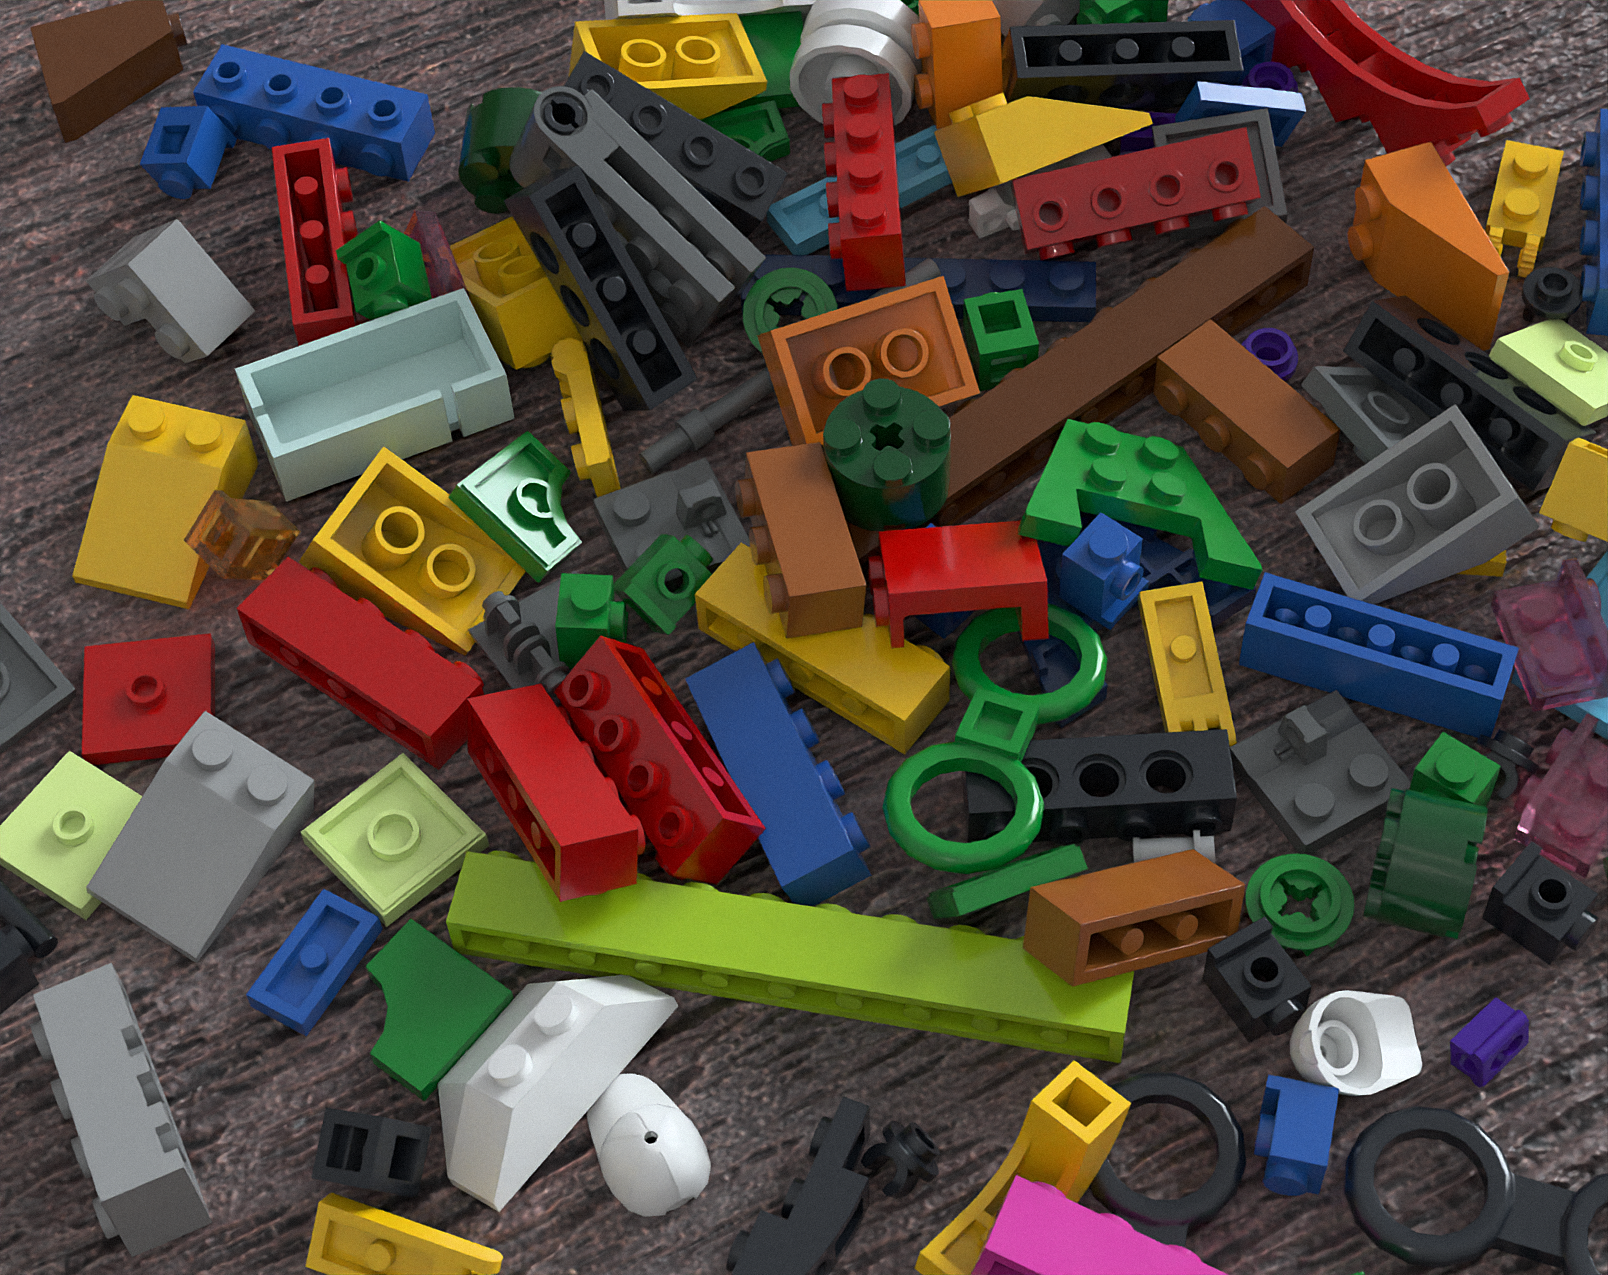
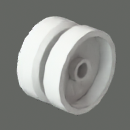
(854, 40)

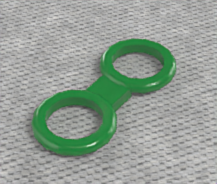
(993, 743)

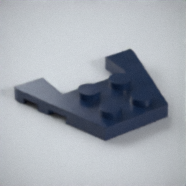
(1163, 567)

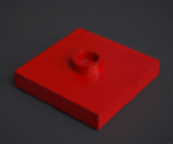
(144, 696)

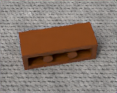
(1245, 411)
(801, 540)
(1131, 916)

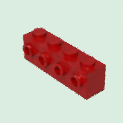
(866, 183)
(1136, 192)
(312, 230)
(361, 660)
(658, 762)
(553, 792)

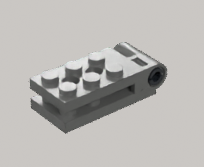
(673, 235)

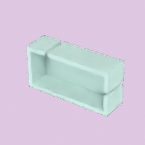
(373, 386)

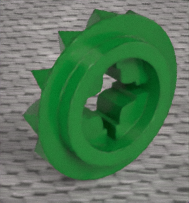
(784, 288)
(1302, 878)

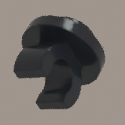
(1551, 294)
(1510, 755)
(912, 1153)

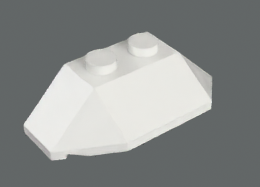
(539, 1075)

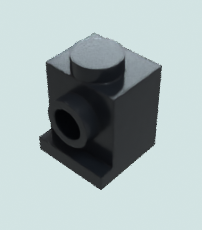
(1541, 906)
(1256, 1005)
(371, 1152)

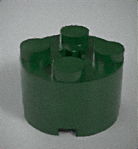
(488, 142)
(888, 456)
(1425, 863)

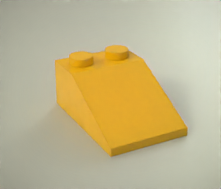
(687, 59)
(1006, 140)
(512, 295)
(150, 493)
(412, 553)

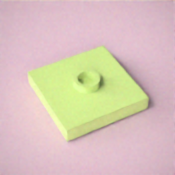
(1558, 367)
(66, 831)
(394, 839)

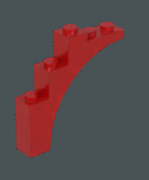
(1382, 84)

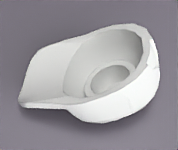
(1356, 1042)
(642, 1174)

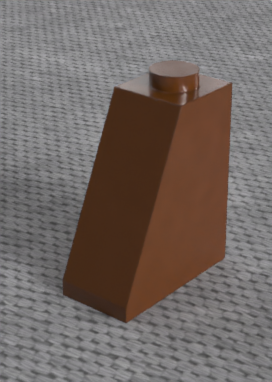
(106, 60)

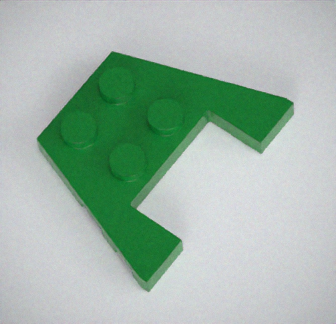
(1139, 484)

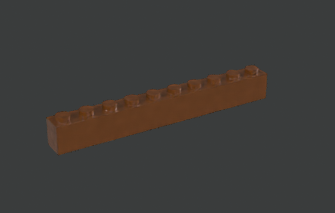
(1109, 363)

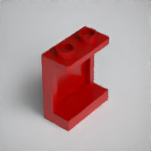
(957, 572)

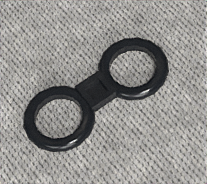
(1517, 1213)
(1170, 1218)

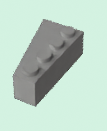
(118, 1112)

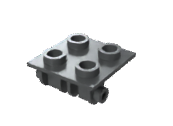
(522, 638)

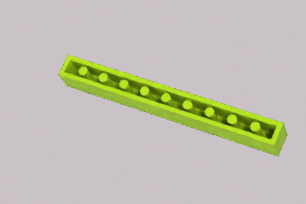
(788, 957)

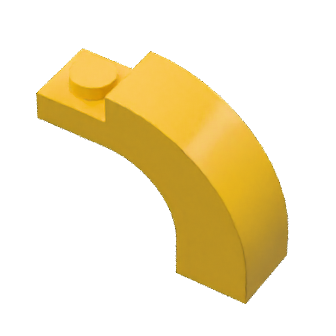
(1059, 1144)

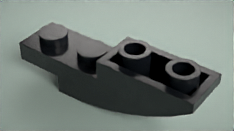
(818, 1211)

